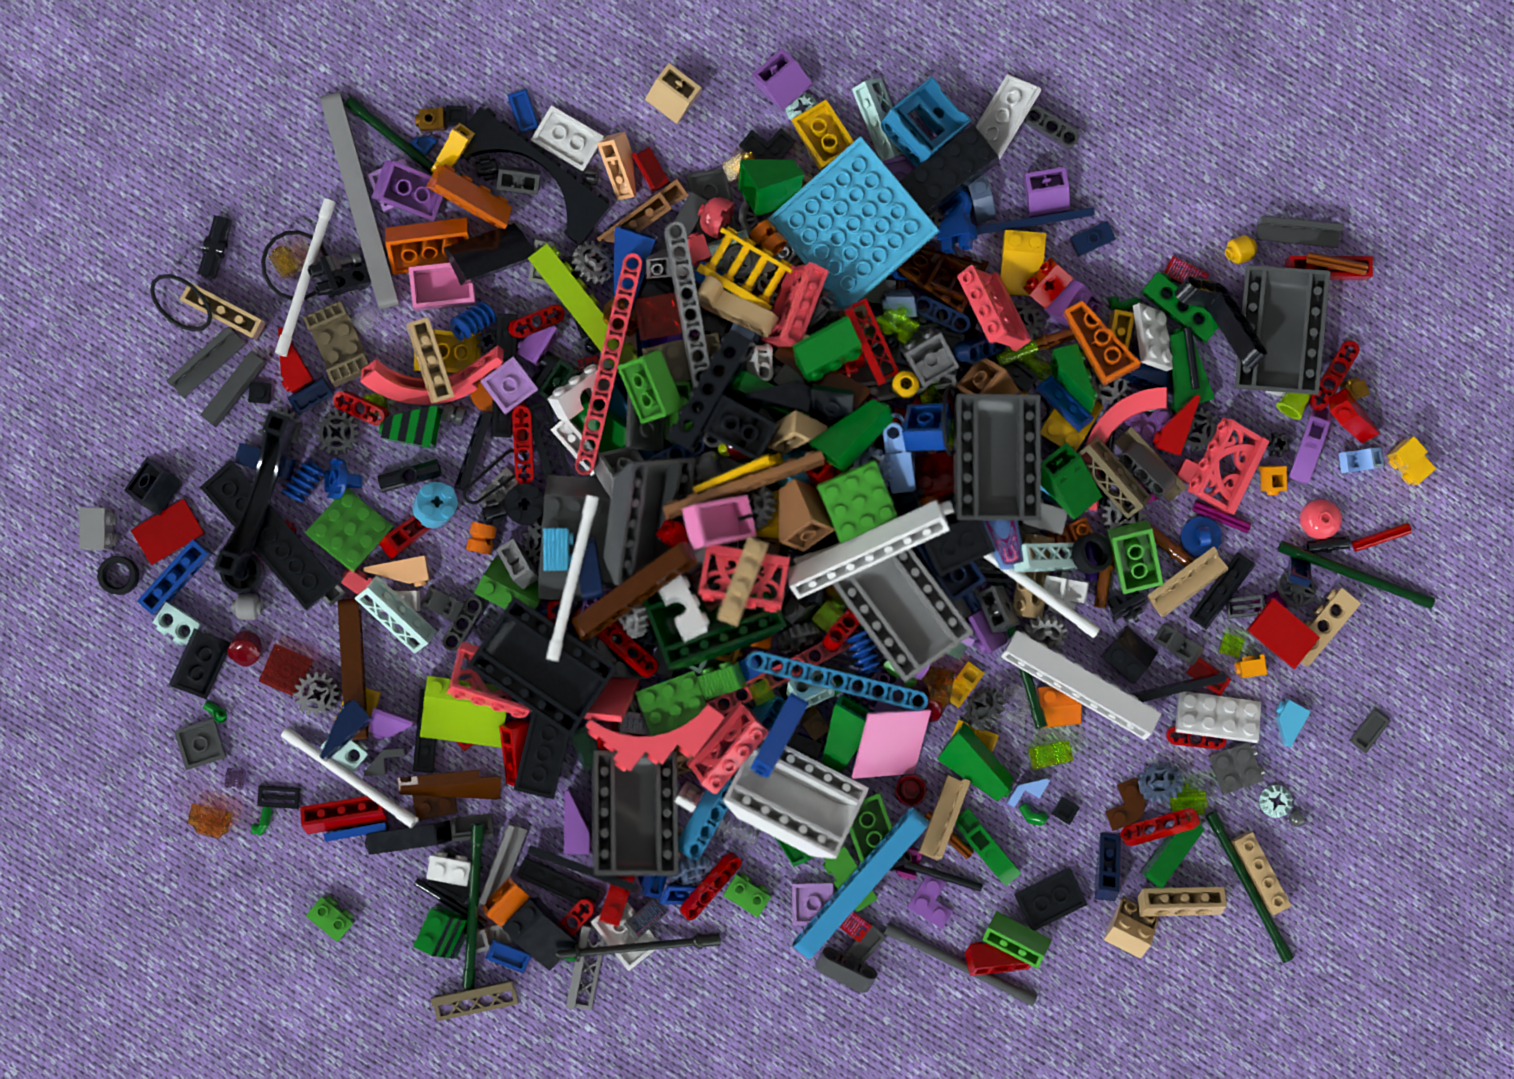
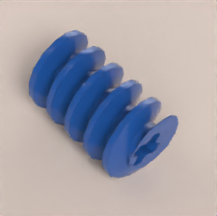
(472, 320)
(304, 481)
(863, 654)

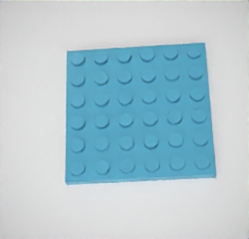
(854, 223)

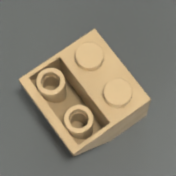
(673, 93)
(794, 431)
(1130, 930)

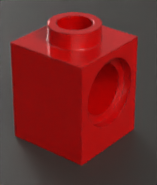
(672, 533)

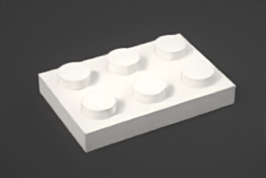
(567, 138)
(1152, 337)
(621, 935)

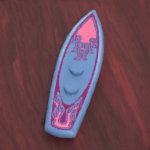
(1006, 542)

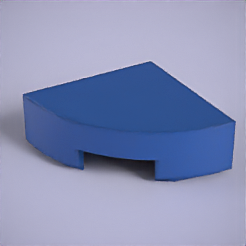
(424, 144)

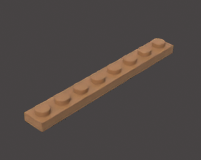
(750, 482)

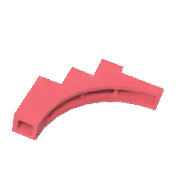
(631, 749)

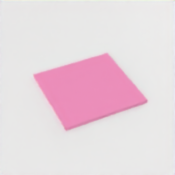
(891, 743)

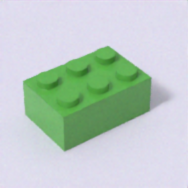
(1135, 557)
(869, 825)

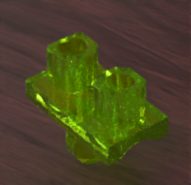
(897, 321)
(1190, 799)

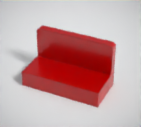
(650, 169)

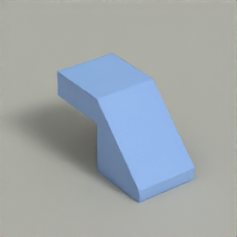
(1361, 460)
(1034, 787)

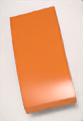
(1072, 532)

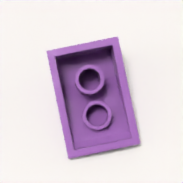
(406, 190)
(576, 827)

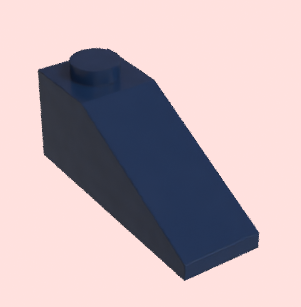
(347, 725)
(1108, 867)

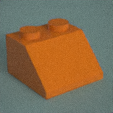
(1058, 707)
(505, 901)

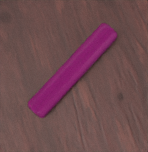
(1221, 516)

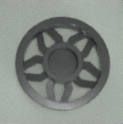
(1295, 591)

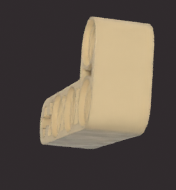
(735, 309)

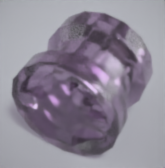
(235, 778)

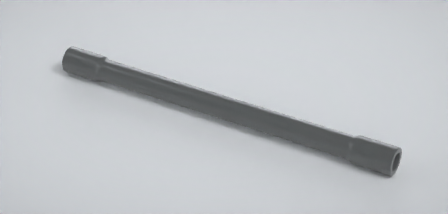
(902, 936)

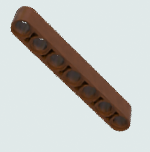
(634, 591)
(352, 655)

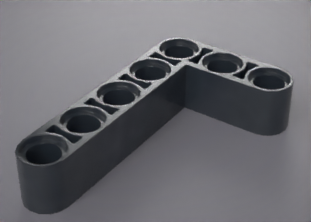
(1226, 315)

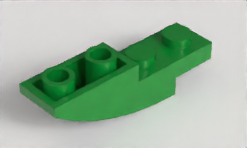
(987, 847)

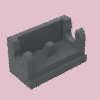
(462, 826)

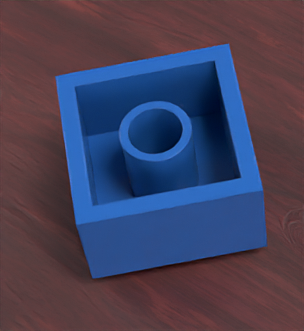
(924, 427)

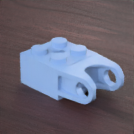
(903, 461)

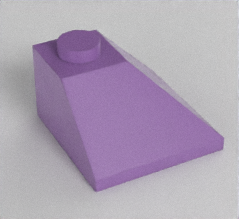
(537, 345)
(388, 723)

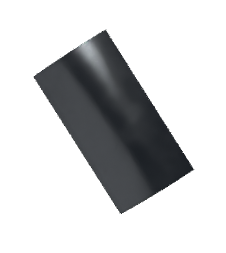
(488, 253)

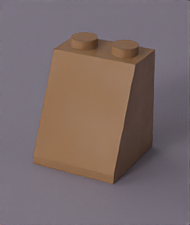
(987, 378)
(802, 515)

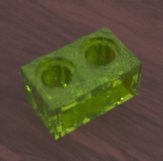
(827, 615)
(1049, 754)

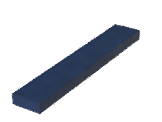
(1035, 221)

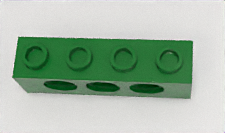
(1152, 292)

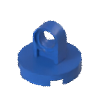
(338, 479)
(1200, 536)

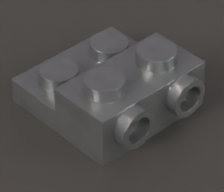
(929, 357)
(1237, 767)

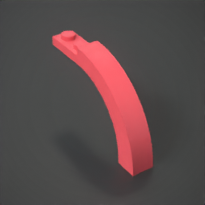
(413, 390)
(1123, 410)

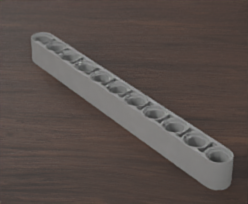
(359, 200)
(683, 305)

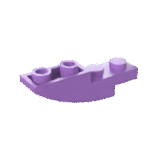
(1310, 445)

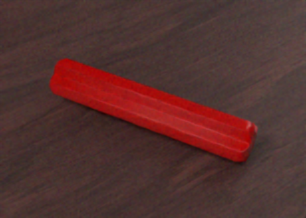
(1381, 537)

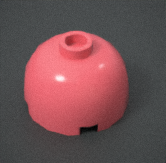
(715, 216)
(1320, 519)

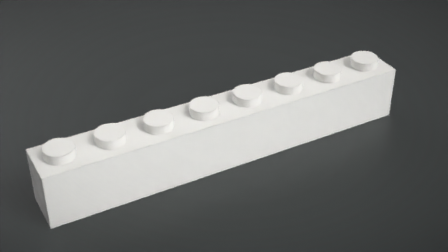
(867, 549)
(1081, 685)

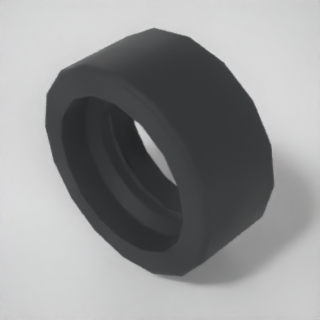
(1104, 551)
(102, 572)

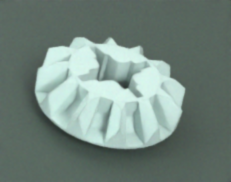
(805, 99)
(1272, 792)

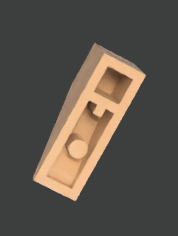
(619, 164)
(408, 570)

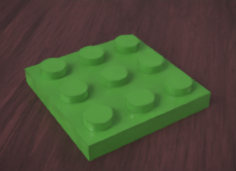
(857, 501)
(349, 530)
(671, 703)

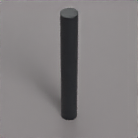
(1191, 358)

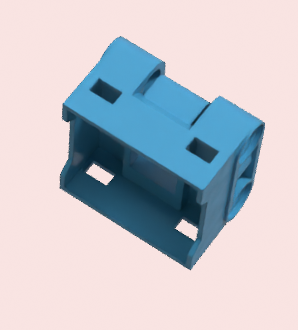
(928, 103)

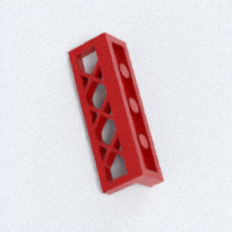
(870, 357)

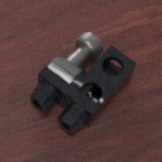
(335, 279)

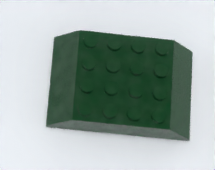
(720, 636)

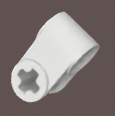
(761, 361)

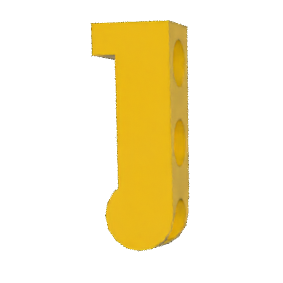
(454, 146)

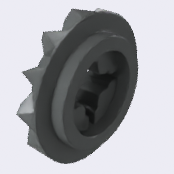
(749, 261)

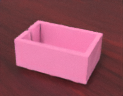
(439, 288)
(718, 522)

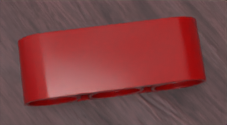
(840, 631)

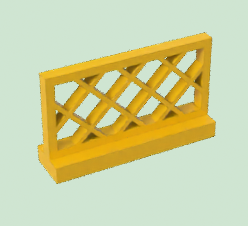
(756, 466)

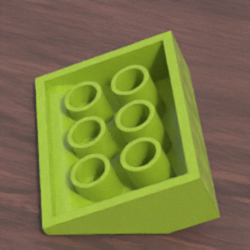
(459, 718)

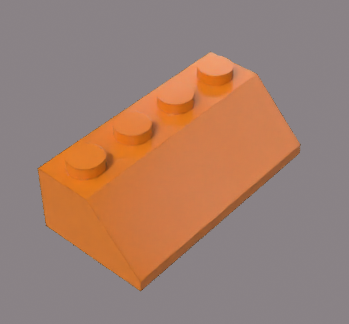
(469, 196)
(423, 243)

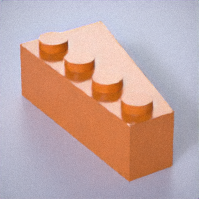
(1102, 348)

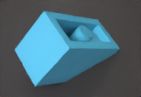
(1290, 720)

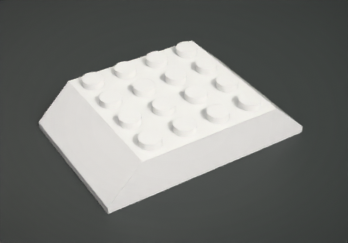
(798, 802)

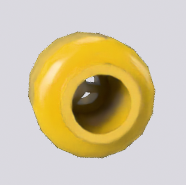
(1241, 249)
(902, 377)

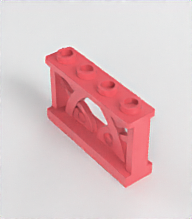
(796, 304)
(994, 308)
(1245, 468)
(726, 554)
(482, 695)
(738, 725)

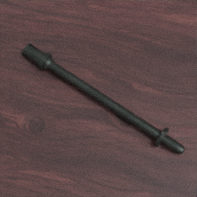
(698, 941)

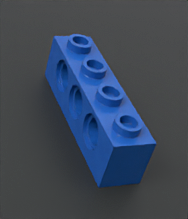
(174, 577)

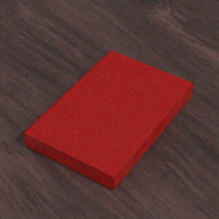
(168, 532)
(1283, 633)

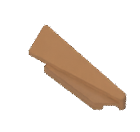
(649, 210)

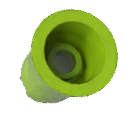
(1293, 405)

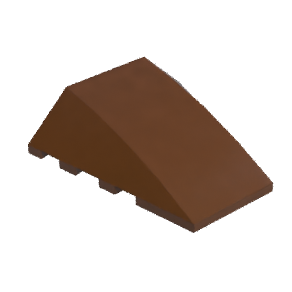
(937, 275)

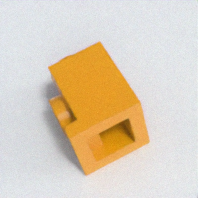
(1273, 478)
(1250, 666)

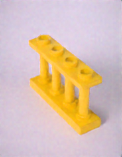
(745, 290)

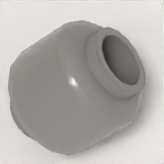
(247, 606)

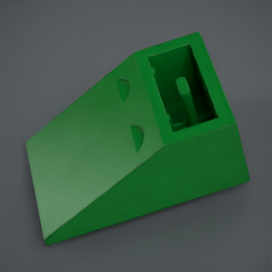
(1070, 372)
(1069, 481)

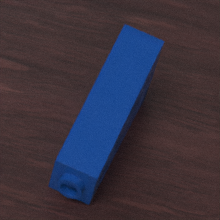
(627, 242)
(779, 735)

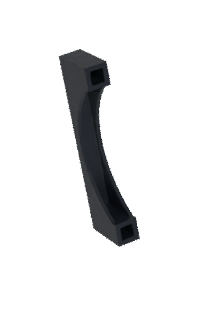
(582, 206)
(236, 552)

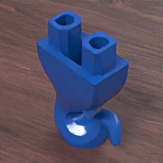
(957, 224)

